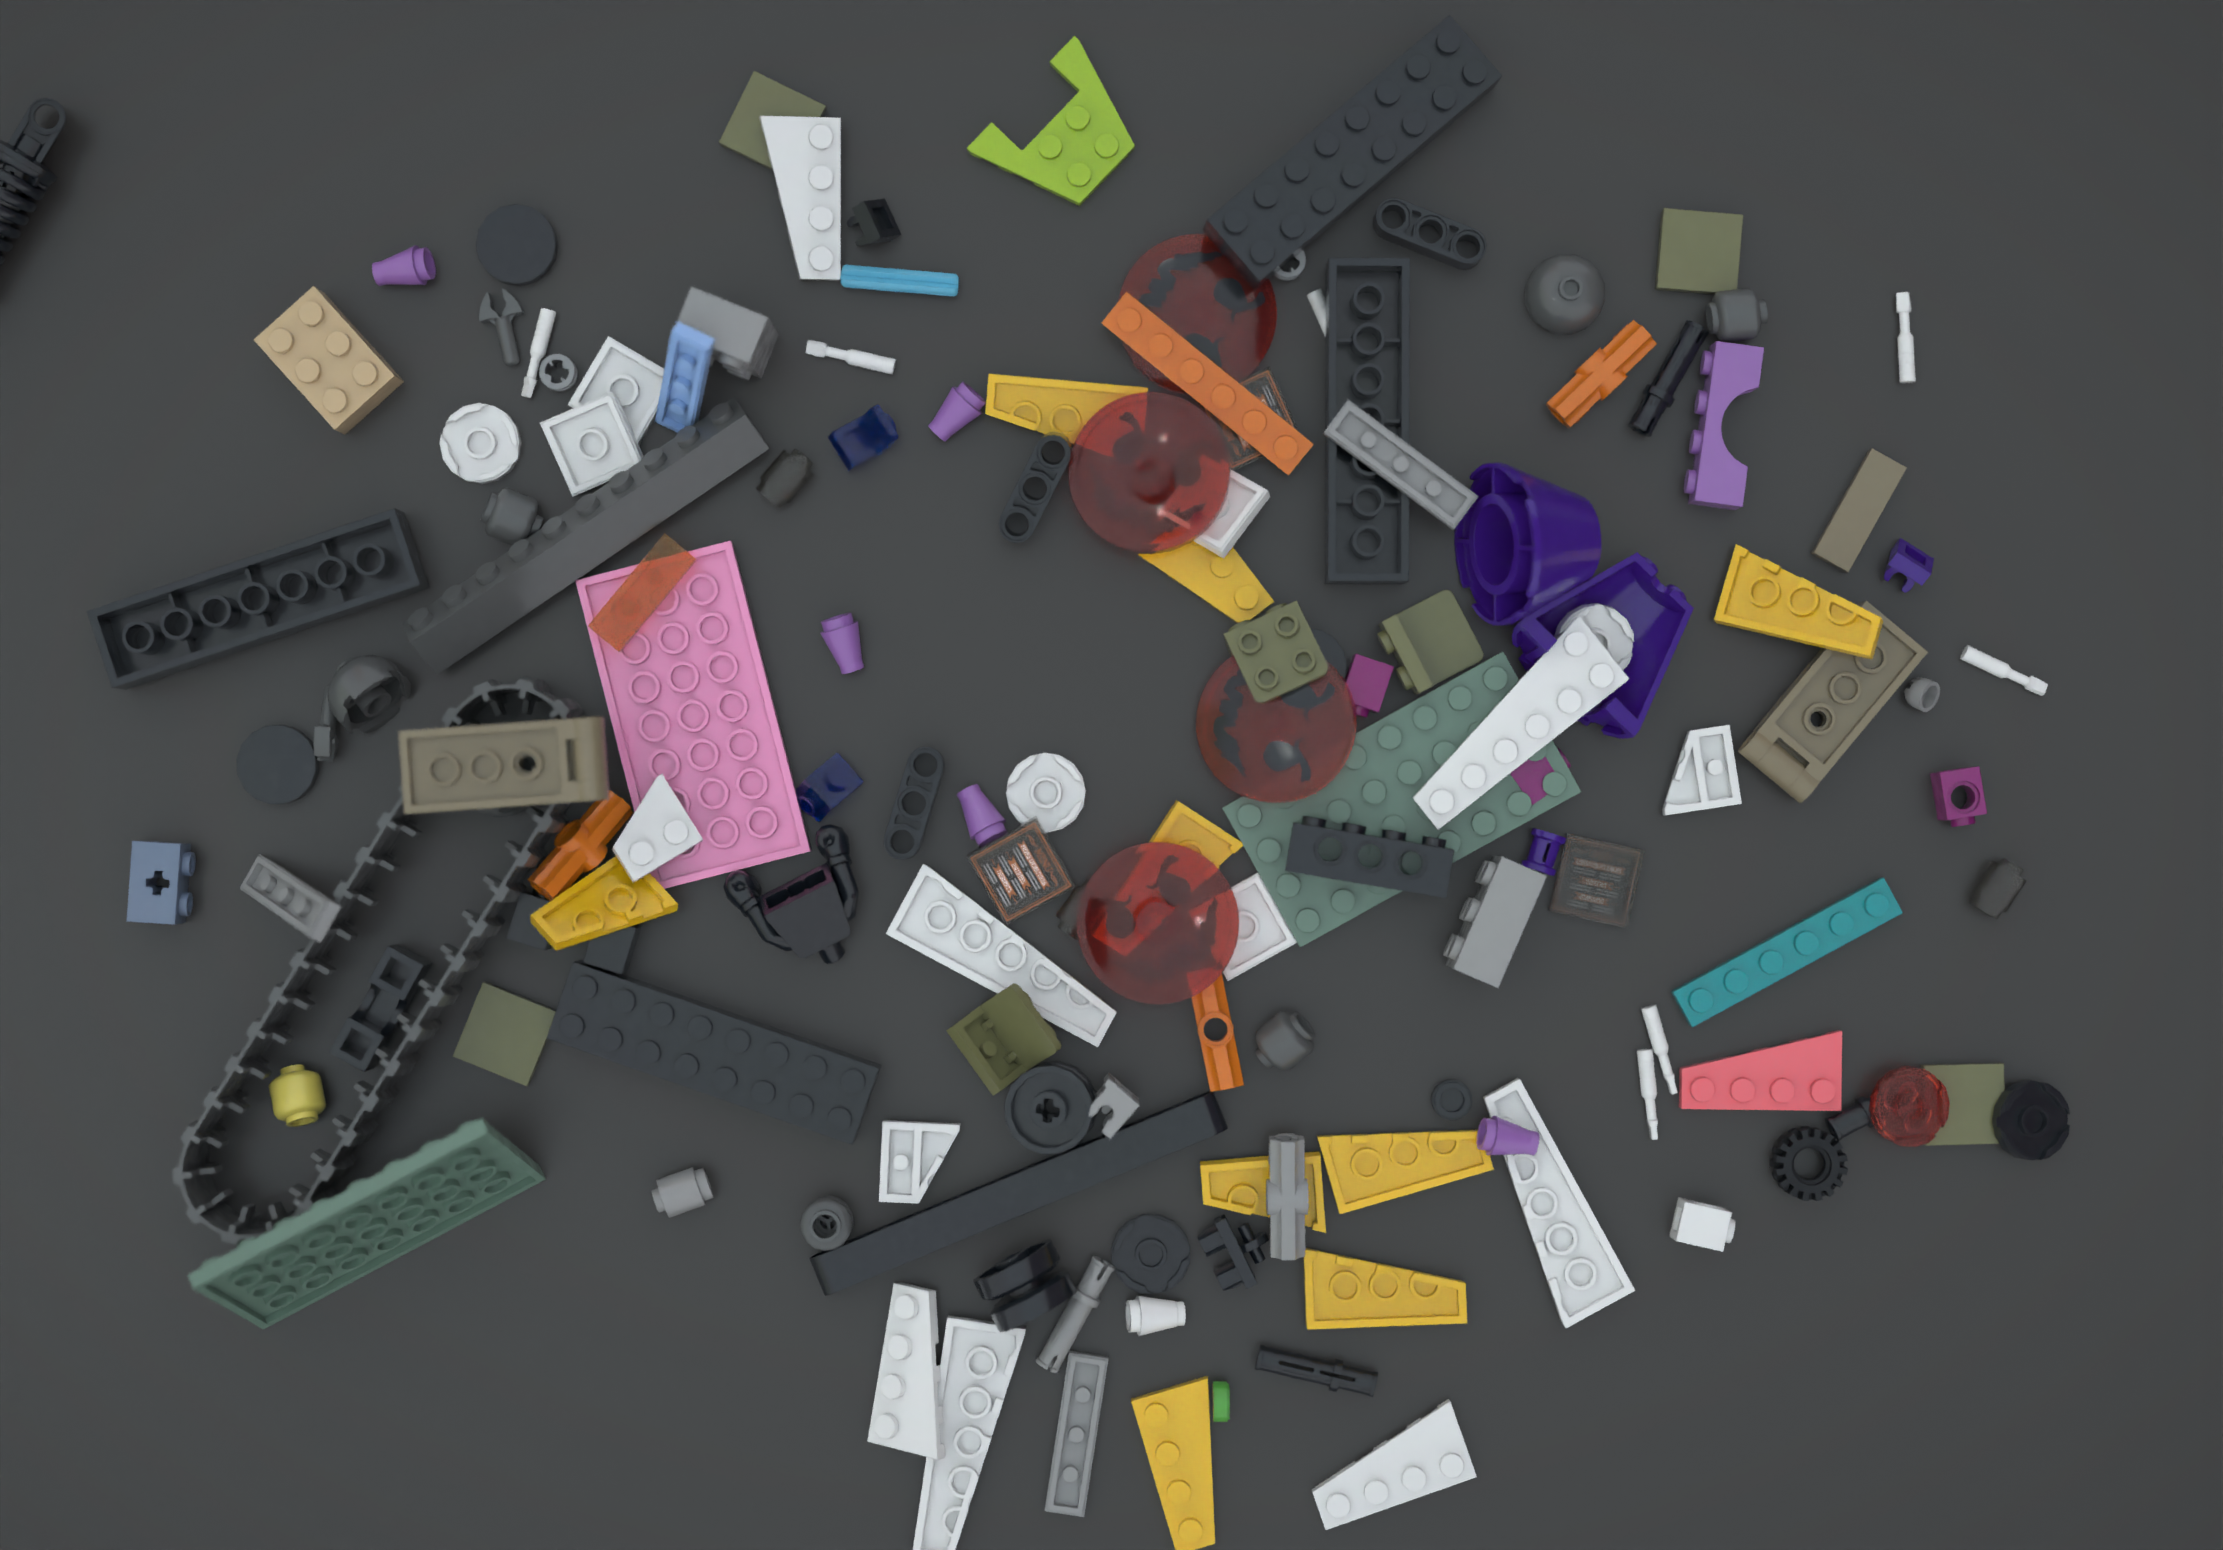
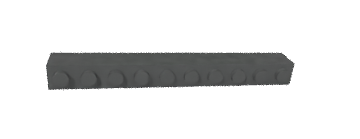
(584, 536)

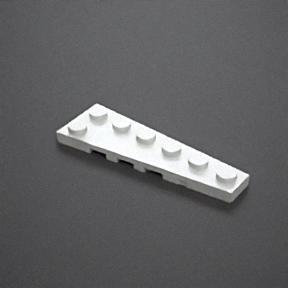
(1536, 710)
(973, 942)
(1566, 1234)
(972, 1388)

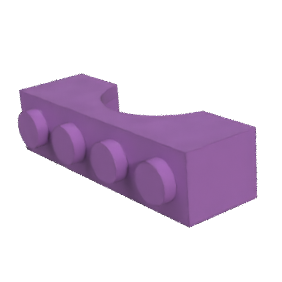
(1716, 475)

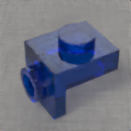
(864, 437)
(827, 787)

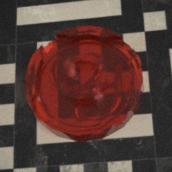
(1909, 1106)

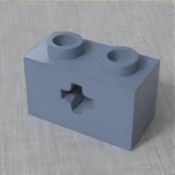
(150, 901)

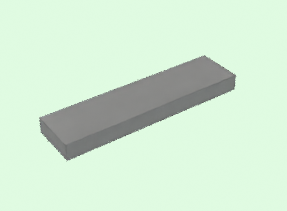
(1400, 464)
(290, 898)
(1076, 1433)

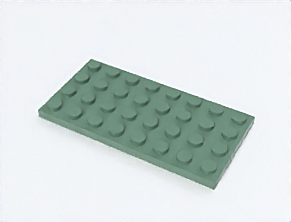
(1376, 791)
(368, 1225)

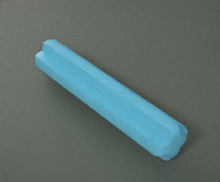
(899, 280)

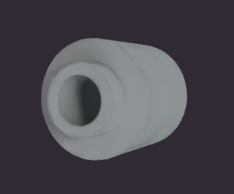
(682, 1191)

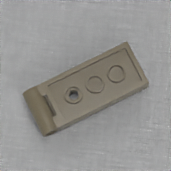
(1847, 697)
(485, 765)

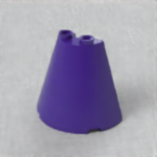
(1656, 618)

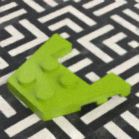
(1076, 146)

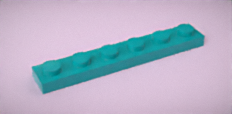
(1786, 952)

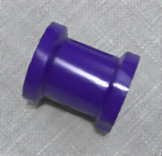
(1543, 851)

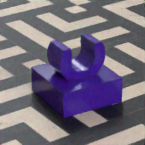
(1910, 562)

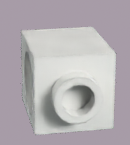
(1702, 1224)

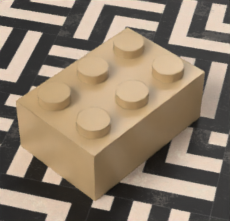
(328, 360)

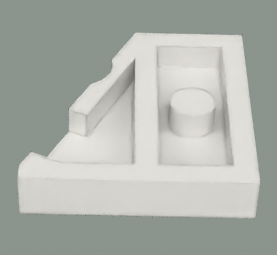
(1704, 773)
(655, 832)
(911, 1157)

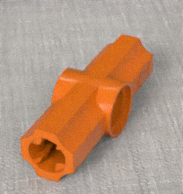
(1601, 374)
(580, 846)
(1219, 1055)

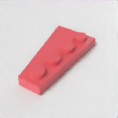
(1781, 1077)

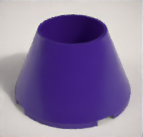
(1523, 543)

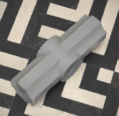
(1287, 1196)

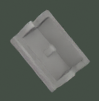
(1116, 1097)

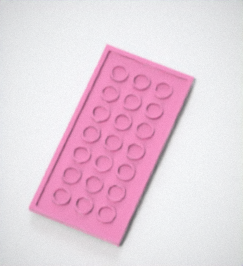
(700, 711)

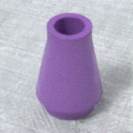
(407, 267)
(957, 410)
(843, 641)
(981, 816)
(1505, 1138)

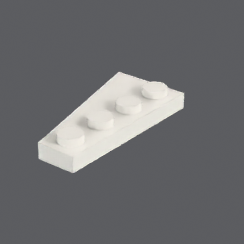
(808, 180)
(906, 1389)
(1406, 1467)

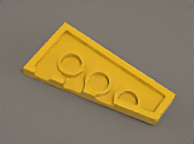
(1178, 1447)

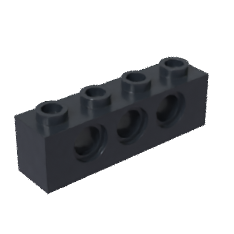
(1429, 879)

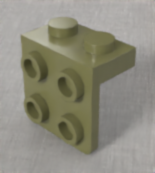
(1430, 642)
(1276, 652)
(1004, 1038)

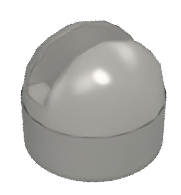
(1922, 694)

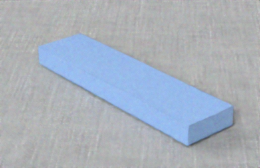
(684, 377)

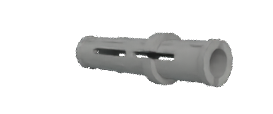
(1075, 1314)

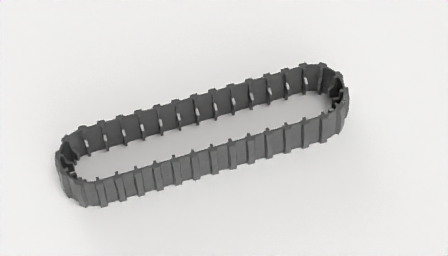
(194, 1167)

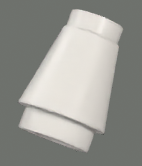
(1151, 1315)

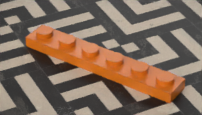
(1207, 383)

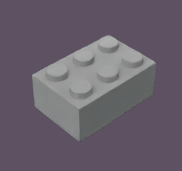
(740, 335)
(1494, 919)

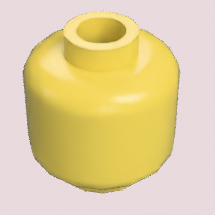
(297, 1096)

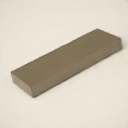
(1858, 510)

